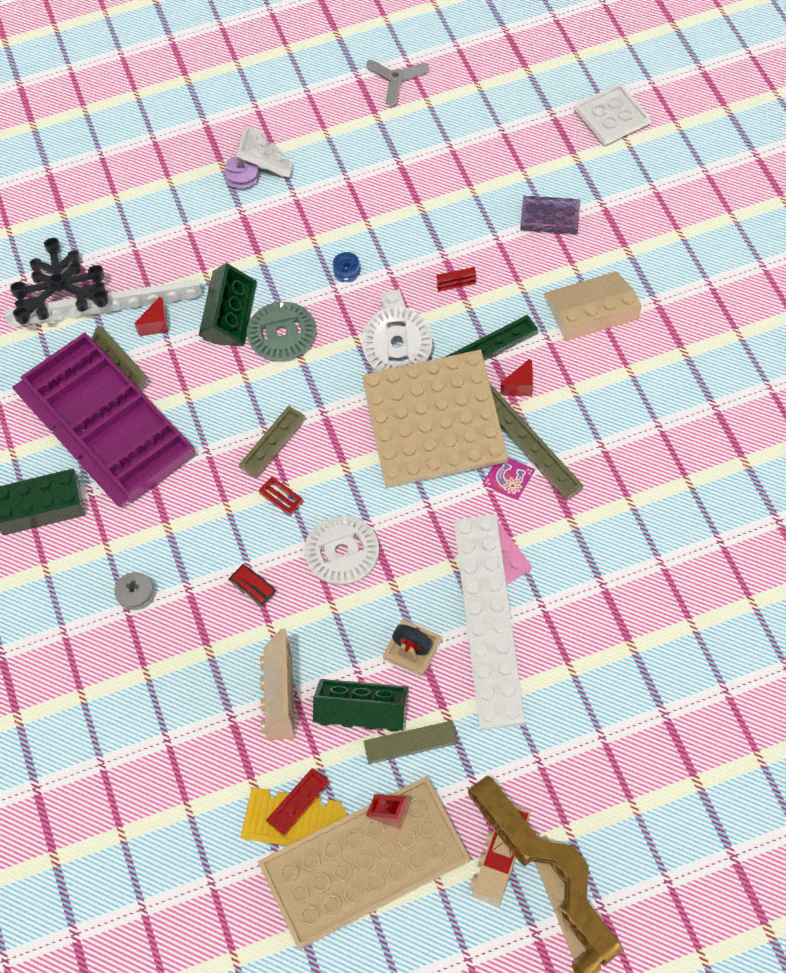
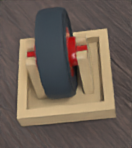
(412, 647)

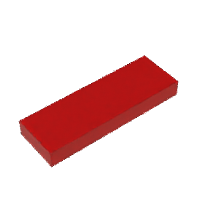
(298, 802)

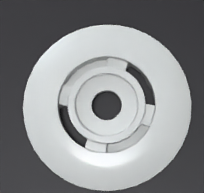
(377, 338)
(347, 567)

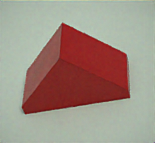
(153, 319)
(519, 382)
(388, 809)

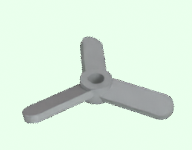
(397, 77)

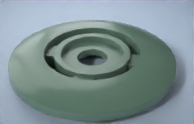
(276, 316)

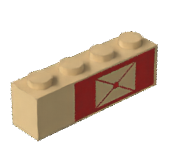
(495, 868)

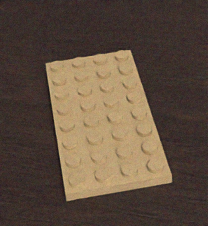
(361, 865)

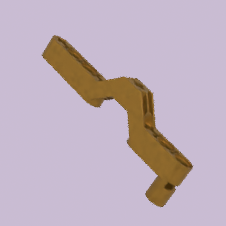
(564, 860)

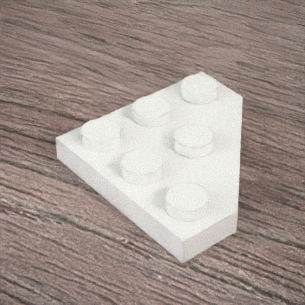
(266, 155)

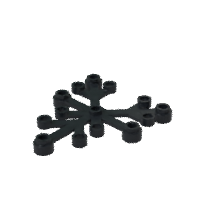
(57, 282)

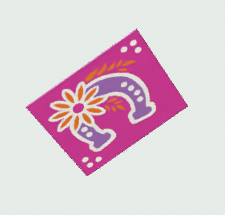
(509, 478)

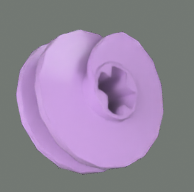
(240, 173)

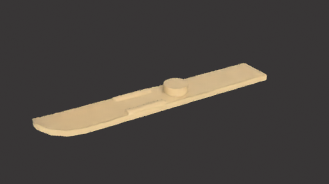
(555, 890)

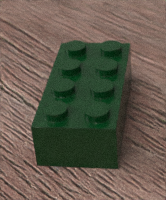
(40, 501)

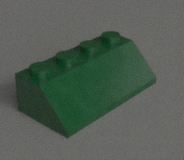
(227, 306)
(360, 704)

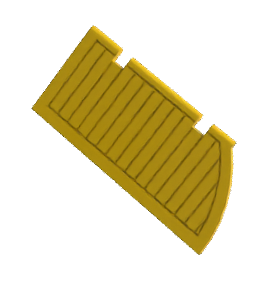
(261, 807)

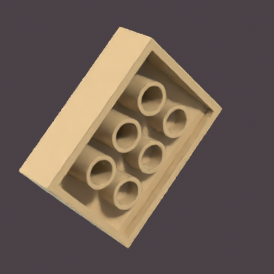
(593, 305)
(277, 688)

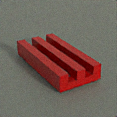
(456, 279)
(288, 510)

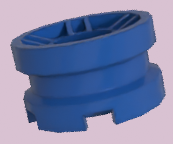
(346, 267)

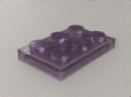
(550, 214)

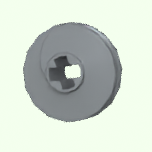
(126, 591)

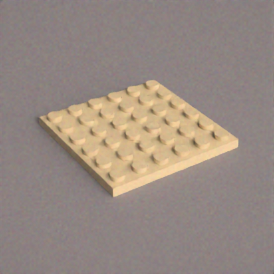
(434, 419)

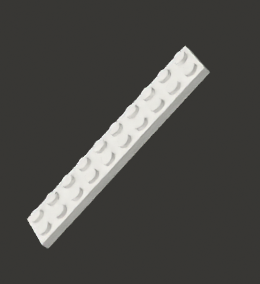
(489, 623)

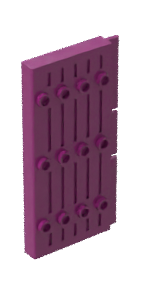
(104, 420)

